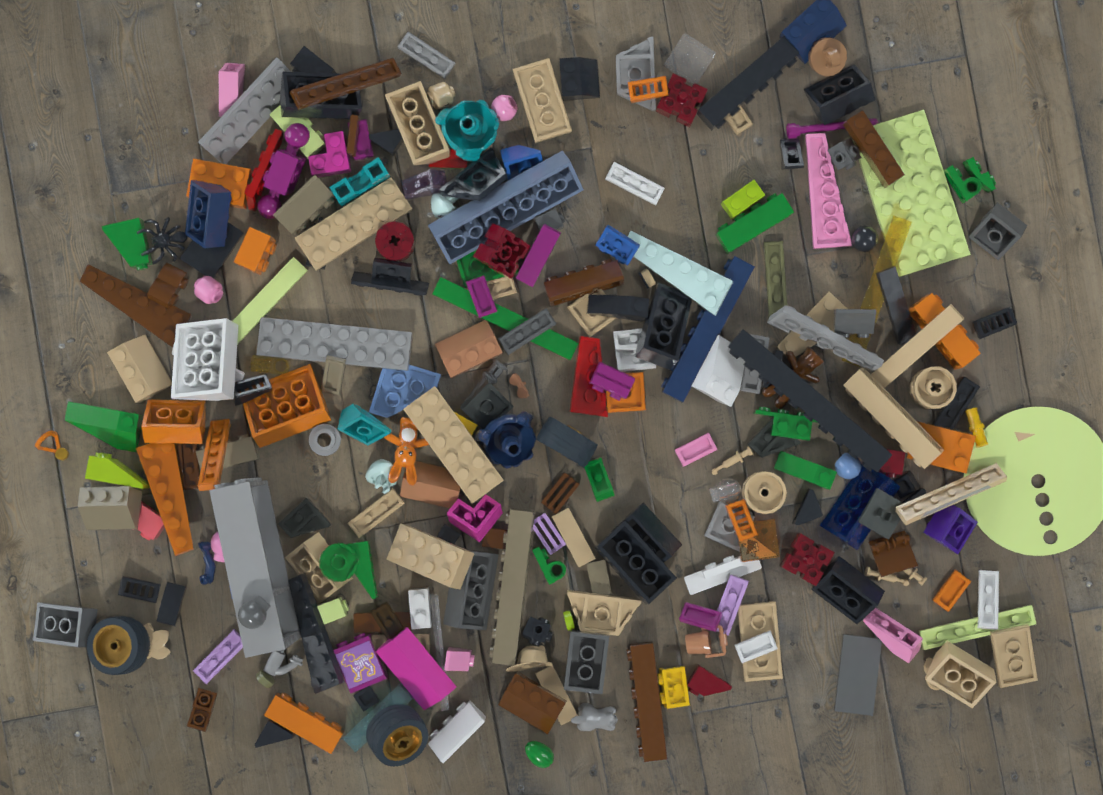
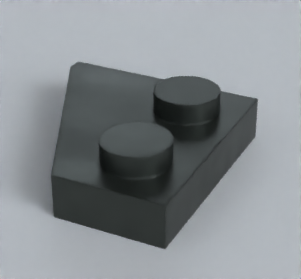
(766, 444)
(303, 520)

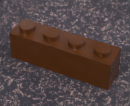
(873, 149)

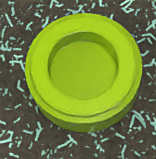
(568, 620)

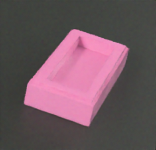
(696, 449)

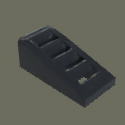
(1010, 317)
(245, 396)
(124, 579)

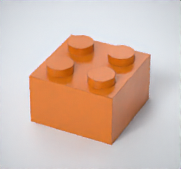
(255, 251)

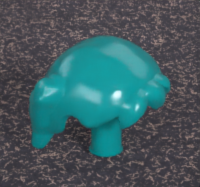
(469, 128)

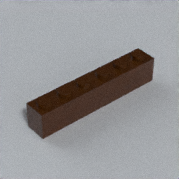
(648, 701)

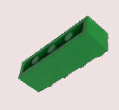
(754, 223)

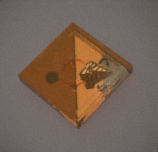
(760, 546)

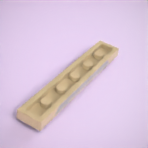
(951, 494)

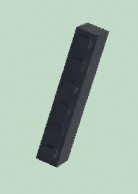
(747, 83)

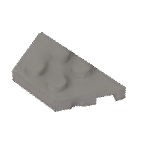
(636, 65)

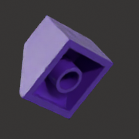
(950, 528)

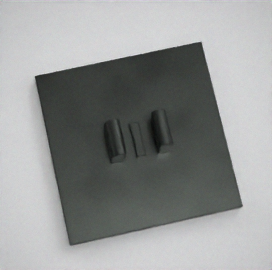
(881, 514)

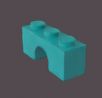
(366, 179)

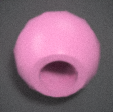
(504, 107)

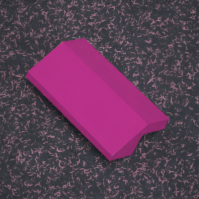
(416, 669)

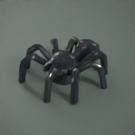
(163, 240)

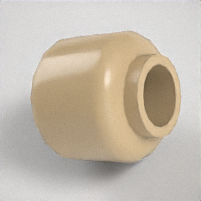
(440, 95)

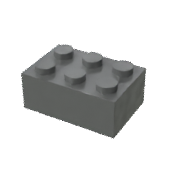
(586, 662)

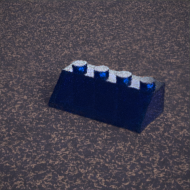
(845, 513)

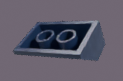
(816, 22)
(208, 214)

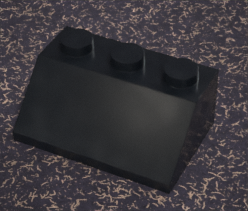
(840, 94)
(652, 532)
(848, 590)

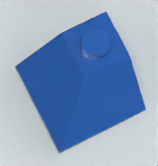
(519, 159)

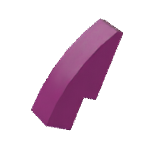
(538, 255)

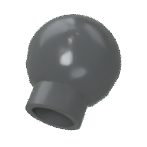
(253, 613)

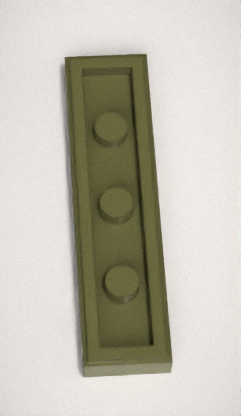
(775, 276)

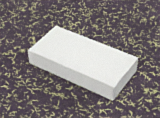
(755, 646)

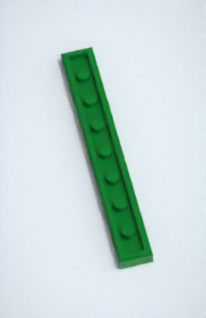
(504, 318)

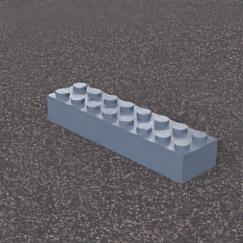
(506, 206)

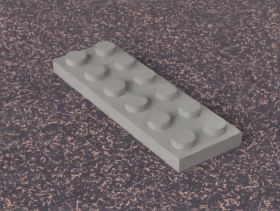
(246, 114)

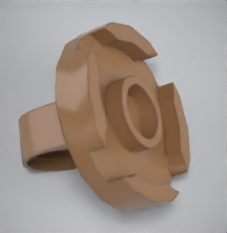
(827, 56)

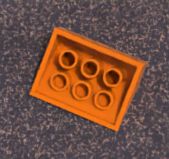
(287, 409)

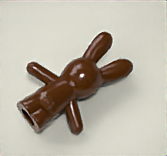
(803, 367)

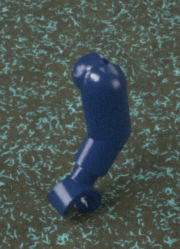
(208, 577)

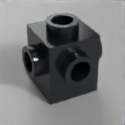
(534, 625)

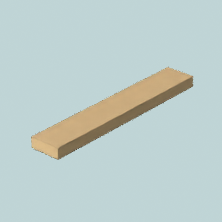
(918, 345)

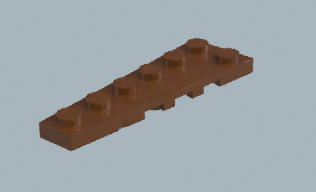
(136, 304)

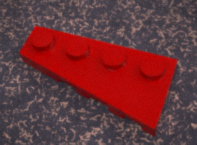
(256, 187)
(585, 398)

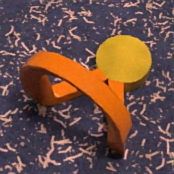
(60, 453)

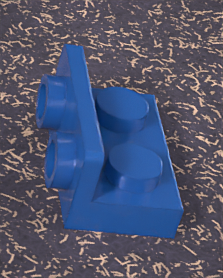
(617, 245)

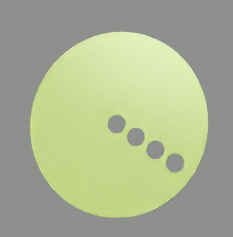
(1072, 465)

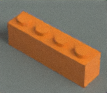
(304, 722)

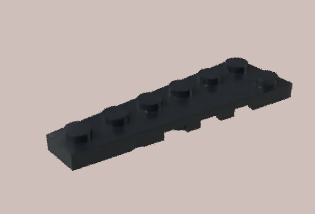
(317, 646)

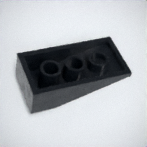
(665, 327)

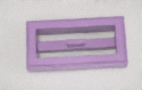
(556, 547)

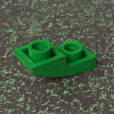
(973, 169)

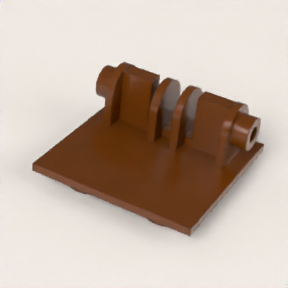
(893, 554)

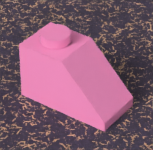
(458, 659)

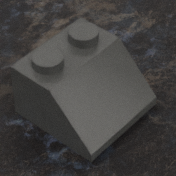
(998, 231)

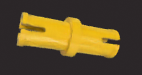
(976, 427)

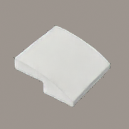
(625, 349)

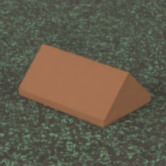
(433, 486)

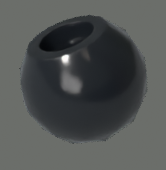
(864, 238)

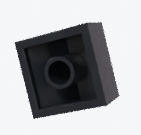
(579, 78)

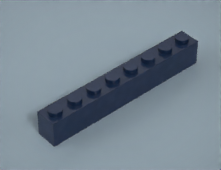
(705, 333)

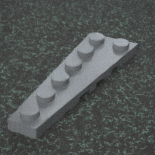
(789, 319)

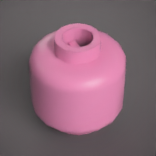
(208, 290)

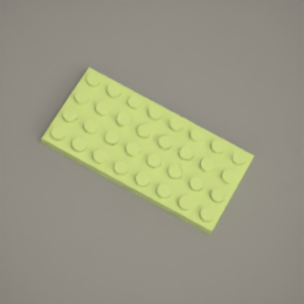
(917, 196)

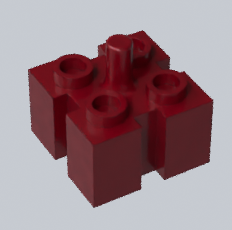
(681, 100)
(501, 251)
(807, 559)

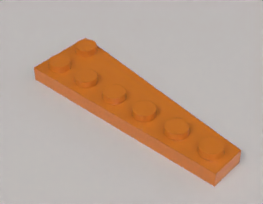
(164, 479)

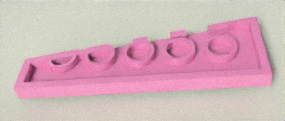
(826, 210)

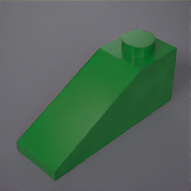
(805, 470)
(365, 568)

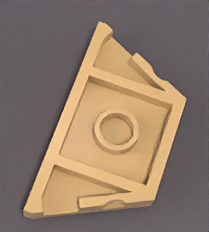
(602, 612)

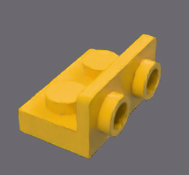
(673, 687)

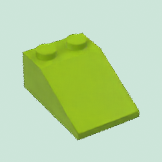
(111, 470)

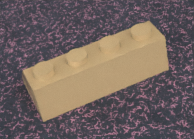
(417, 124)

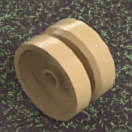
(944, 387)
(752, 492)

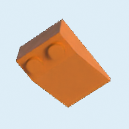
(956, 447)

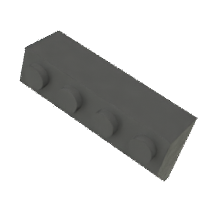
(471, 604)

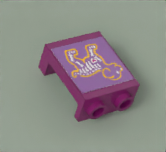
(359, 663)

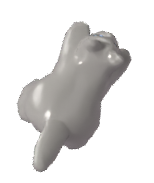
(593, 718)

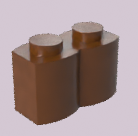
(167, 285)

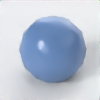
(847, 466)

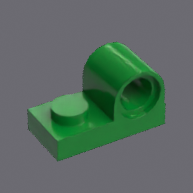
(954, 176)
(599, 480)
(541, 557)

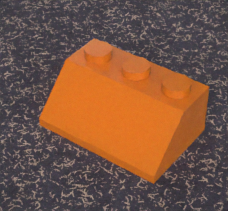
(174, 421)

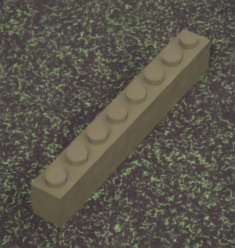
(513, 586)

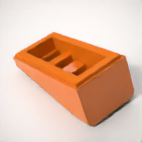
(640, 83)
(741, 503)

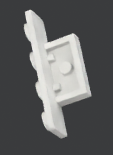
(720, 573)

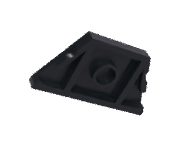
(476, 179)

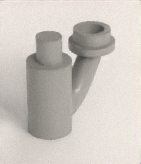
(273, 664)

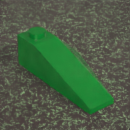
(111, 426)

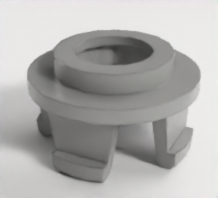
(335, 439)

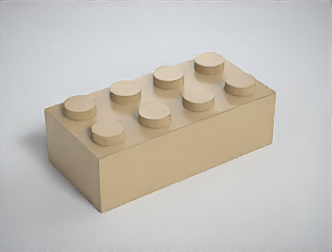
(430, 556)

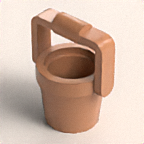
(701, 643)

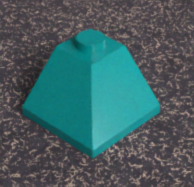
(361, 425)

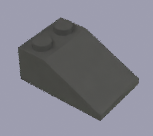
(854, 322)
(64, 624)

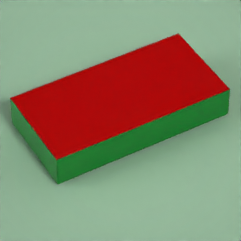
(451, 162)

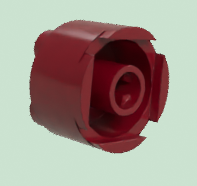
(385, 236)

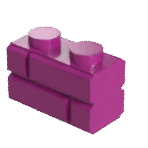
(611, 380)

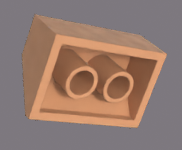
(468, 349)

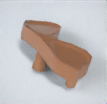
(516, 381)

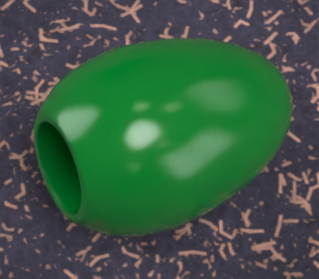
(539, 754)

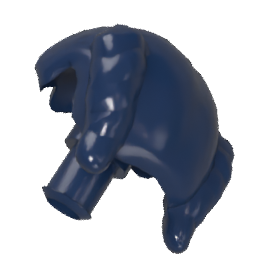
(508, 439)

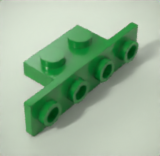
(788, 425)

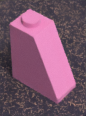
(230, 85)

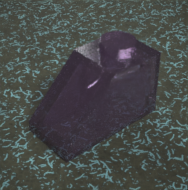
(424, 184)

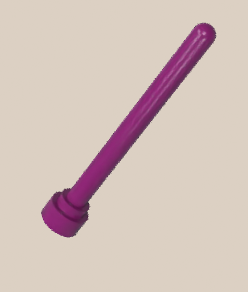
(795, 130)

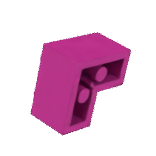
(336, 159)
(475, 521)

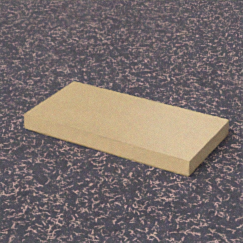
(542, 100)
(753, 621)

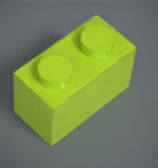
(742, 199)

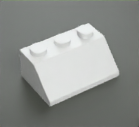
(456, 730)

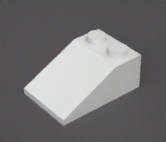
(720, 373)

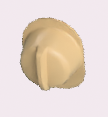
(531, 657)

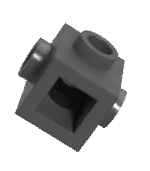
(844, 154)

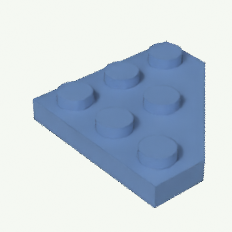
(400, 388)

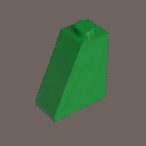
(129, 243)

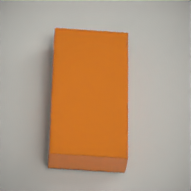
(951, 590)

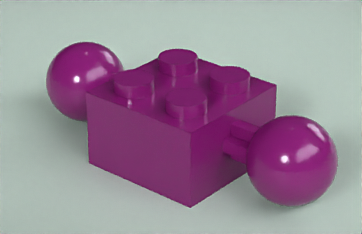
(284, 170)

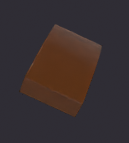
(202, 710)

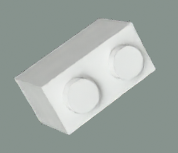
(420, 608)

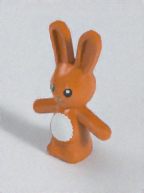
(405, 454)

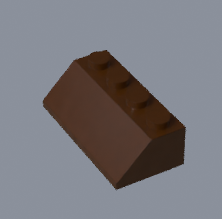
(580, 283)

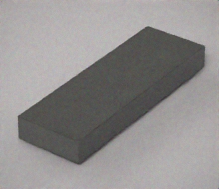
(527, 331)

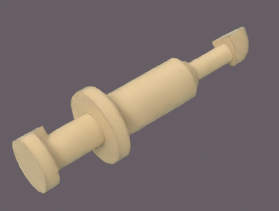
(734, 459)
(912, 573)
(892, 578)

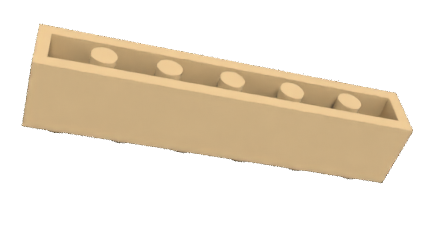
(893, 418)

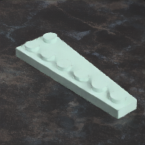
(688, 276)

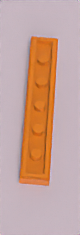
(214, 454)

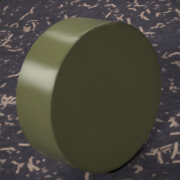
(265, 679)

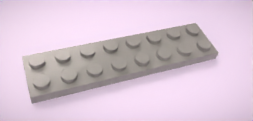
(316, 340)

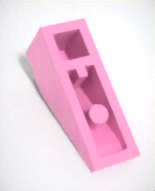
(894, 635)

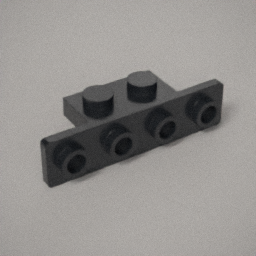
(390, 276)

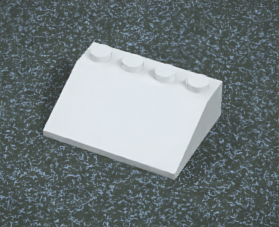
(205, 360)

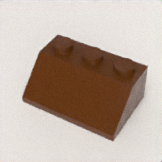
(532, 702)

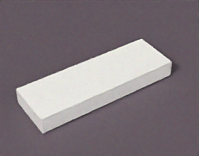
(634, 183)
(988, 599)

